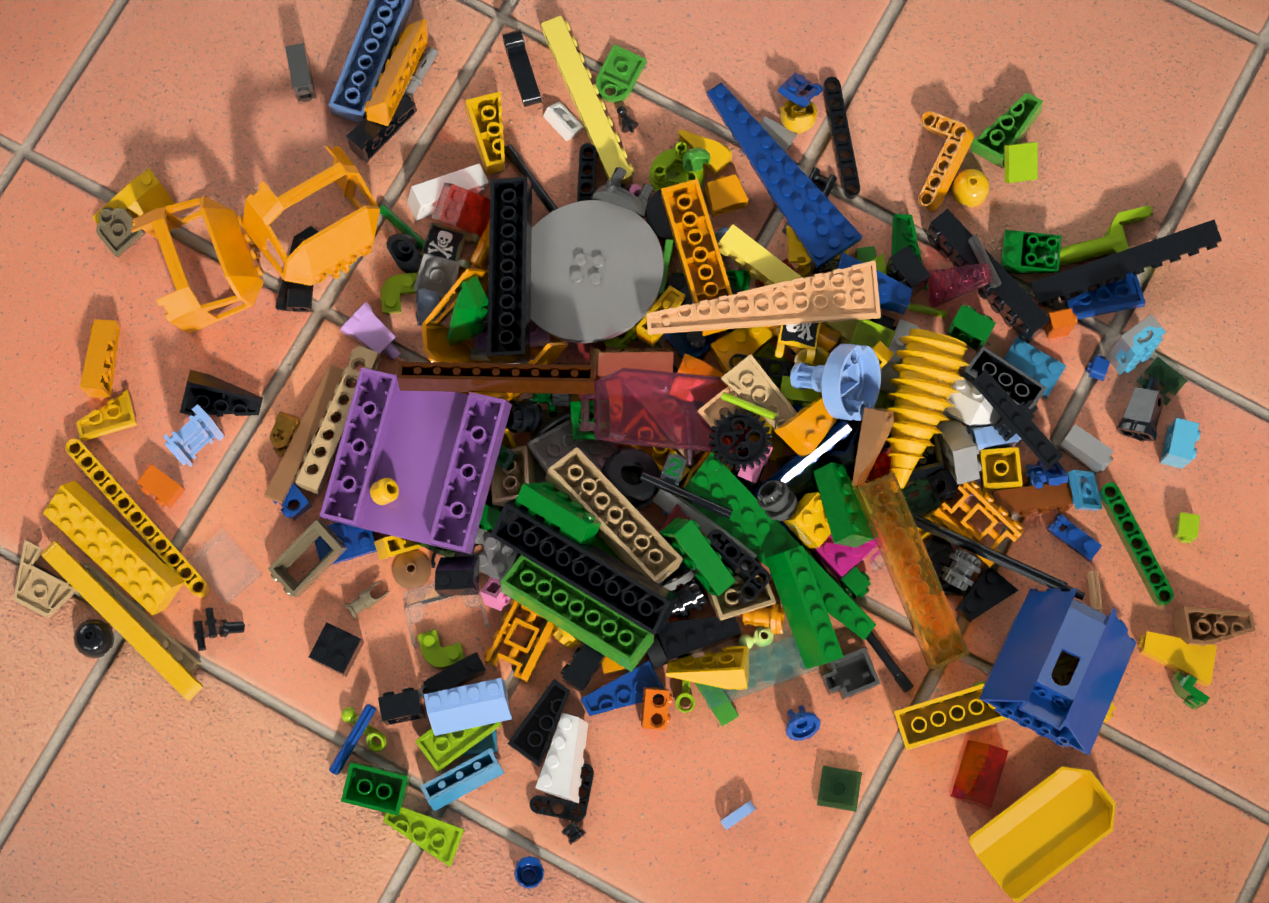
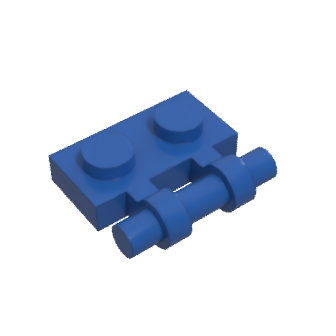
(1040, 473)

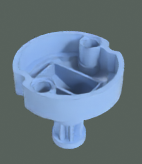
(846, 381)

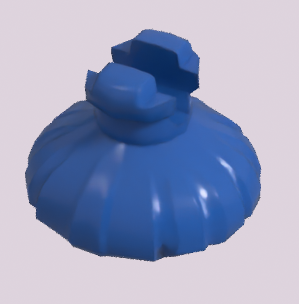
(801, 724)

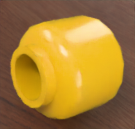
(384, 491)

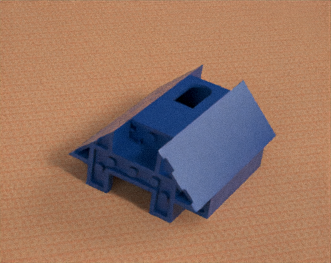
(1022, 673)

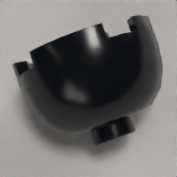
(93, 638)

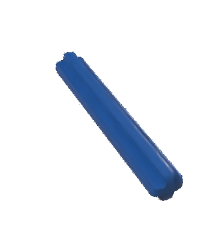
(352, 739)

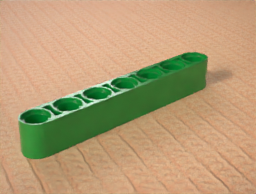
(1134, 553)

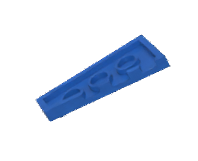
(622, 691)

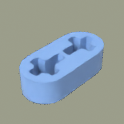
(738, 815)

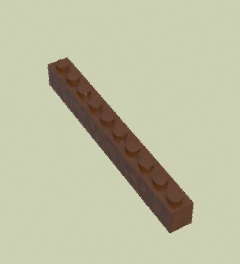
(496, 377)

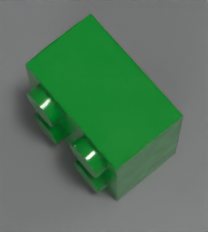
(971, 327)

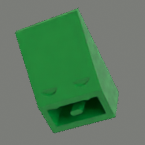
(1030, 252)

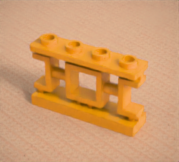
(988, 507)
(536, 643)

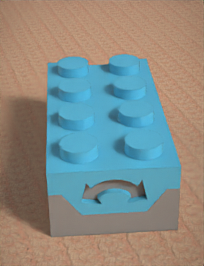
(1136, 345)

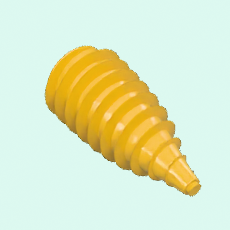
(921, 395)

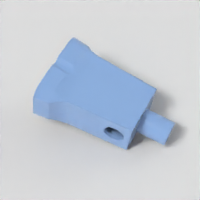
(989, 438)

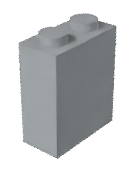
(1086, 449)

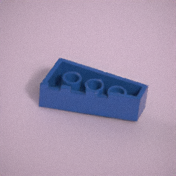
(892, 294)

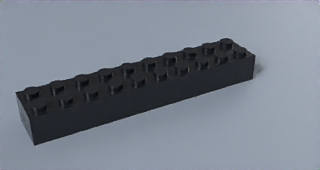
(509, 270)
(586, 568)

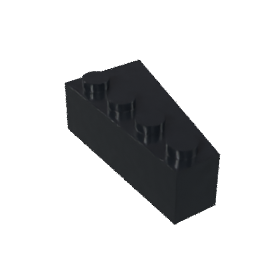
(696, 635)
(537, 728)

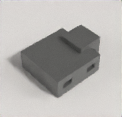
(851, 675)

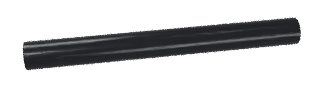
(685, 494)

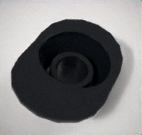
(404, 252)

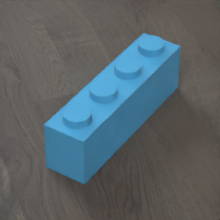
(462, 779)

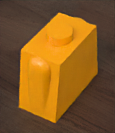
(725, 195)

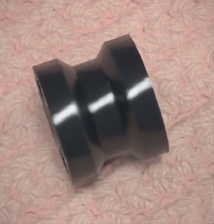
(573, 832)

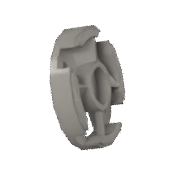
(676, 578)

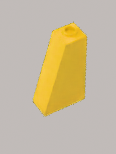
(1180, 656)

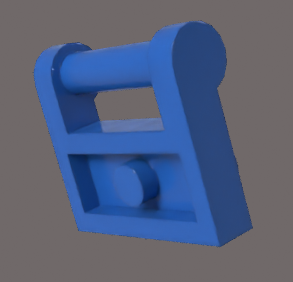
(796, 86)

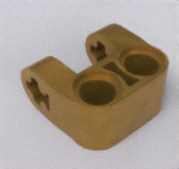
(284, 430)

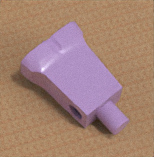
(370, 332)

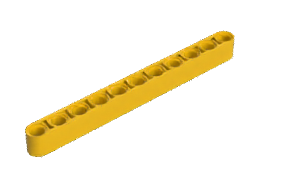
(129, 513)
(122, 620)

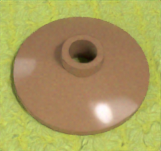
(411, 579)

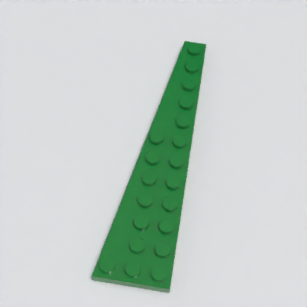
(768, 537)

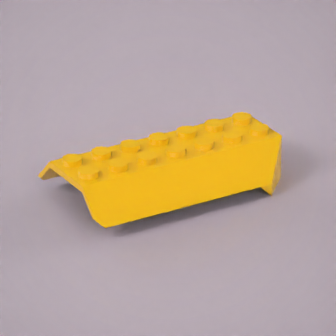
(1044, 831)

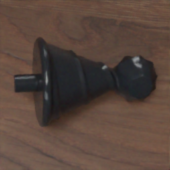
(628, 123)

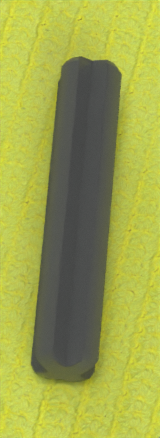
(982, 257)

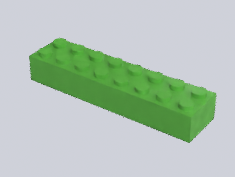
(576, 613)

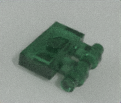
(1169, 378)
(925, 501)

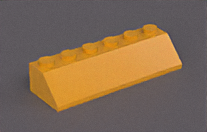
(397, 73)

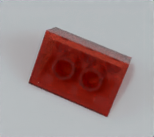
(979, 774)

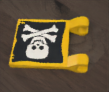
(812, 269)
(799, 336)

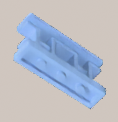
(193, 436)

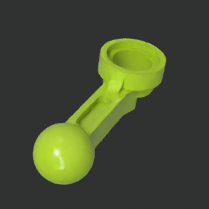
(685, 693)
(350, 716)

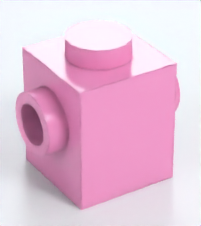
(493, 595)

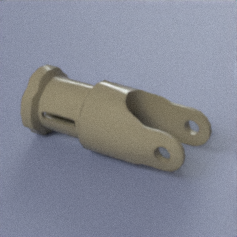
(363, 601)

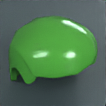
(694, 159)

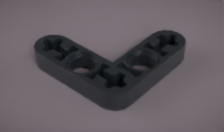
(568, 805)

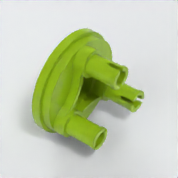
(668, 169)

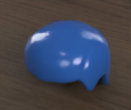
(529, 872)

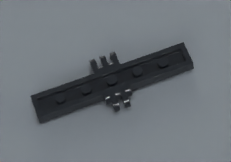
(1016, 419)

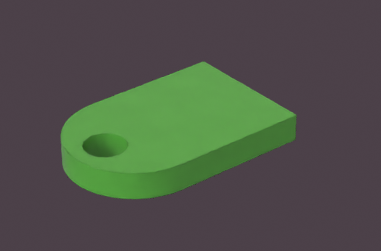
(619, 73)

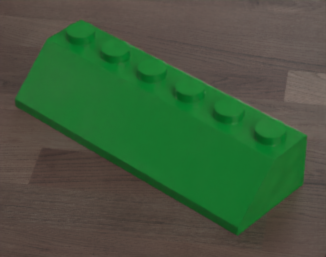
(804, 607)

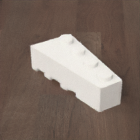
(424, 196)
(564, 759)

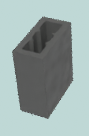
(300, 72)

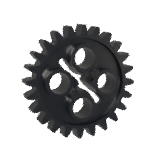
(754, 450)

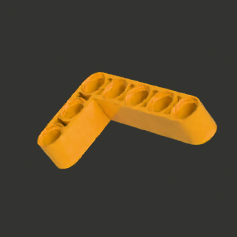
(945, 157)

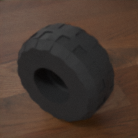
(636, 461)

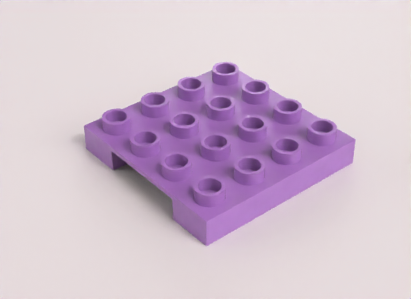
(434, 448)

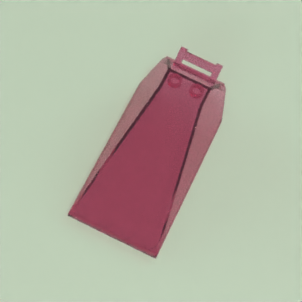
(653, 409)

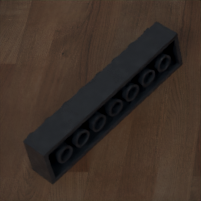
(1008, 298)

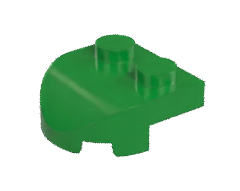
(1185, 690)

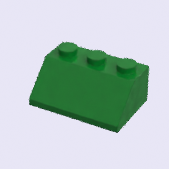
(375, 788)

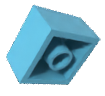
(1180, 443)

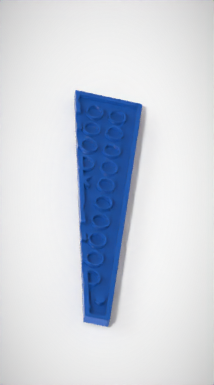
(807, 210)

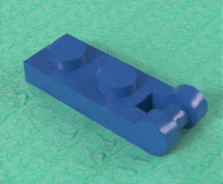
(1074, 537)

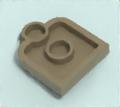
(116, 230)

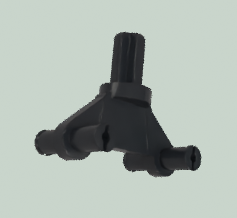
(215, 627)

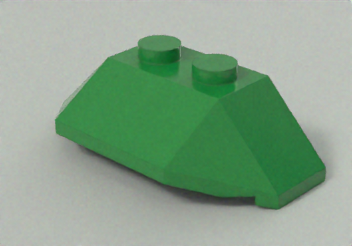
(468, 312)

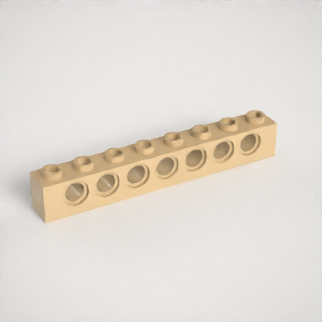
(315, 482)

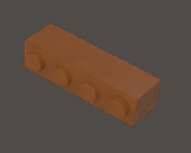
(1031, 499)

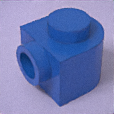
(1098, 368)

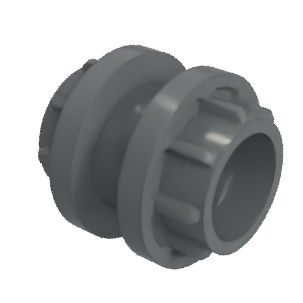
(777, 500)
(961, 569)

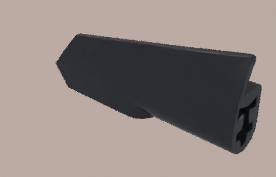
(292, 295)

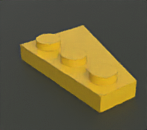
(112, 417)

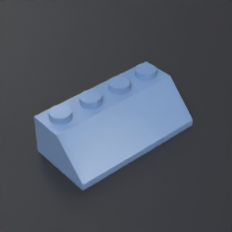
(468, 706)

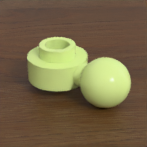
(747, 640)

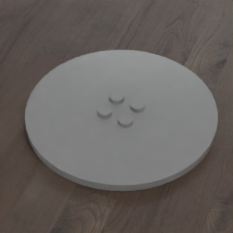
(593, 271)

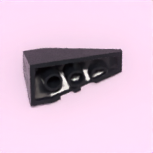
(218, 397)

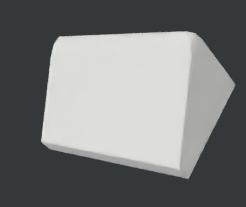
(562, 121)

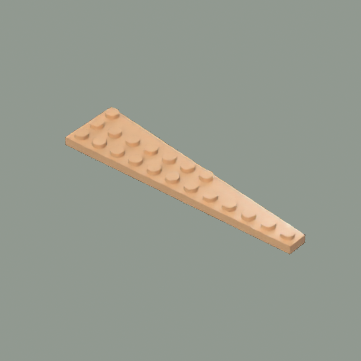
(814, 299)

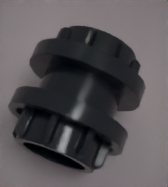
(524, 416)
(689, 597)

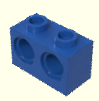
(294, 495)

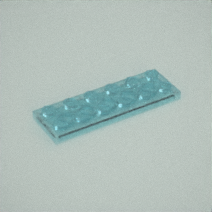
(767, 668)

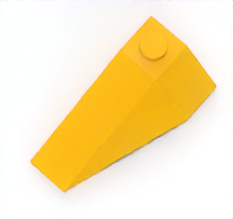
(140, 196)
(722, 669)

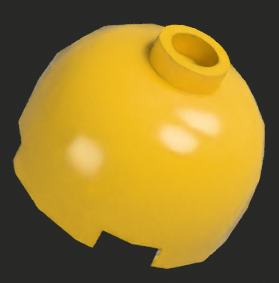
(798, 118)
(970, 187)

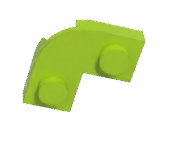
(393, 289)
(437, 655)

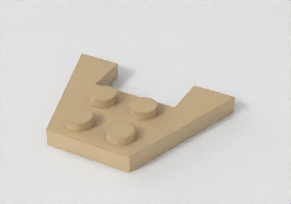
(37, 588)

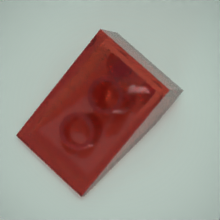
(462, 209)

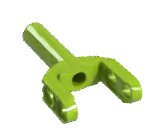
(1112, 242)

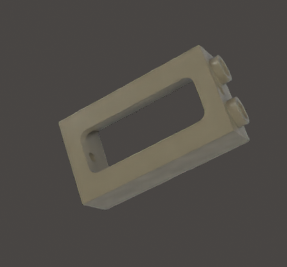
(280, 567)

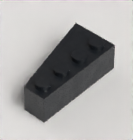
(371, 136)

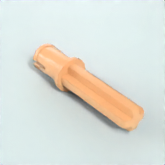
(1095, 591)

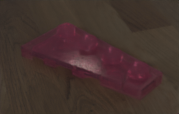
(957, 281)

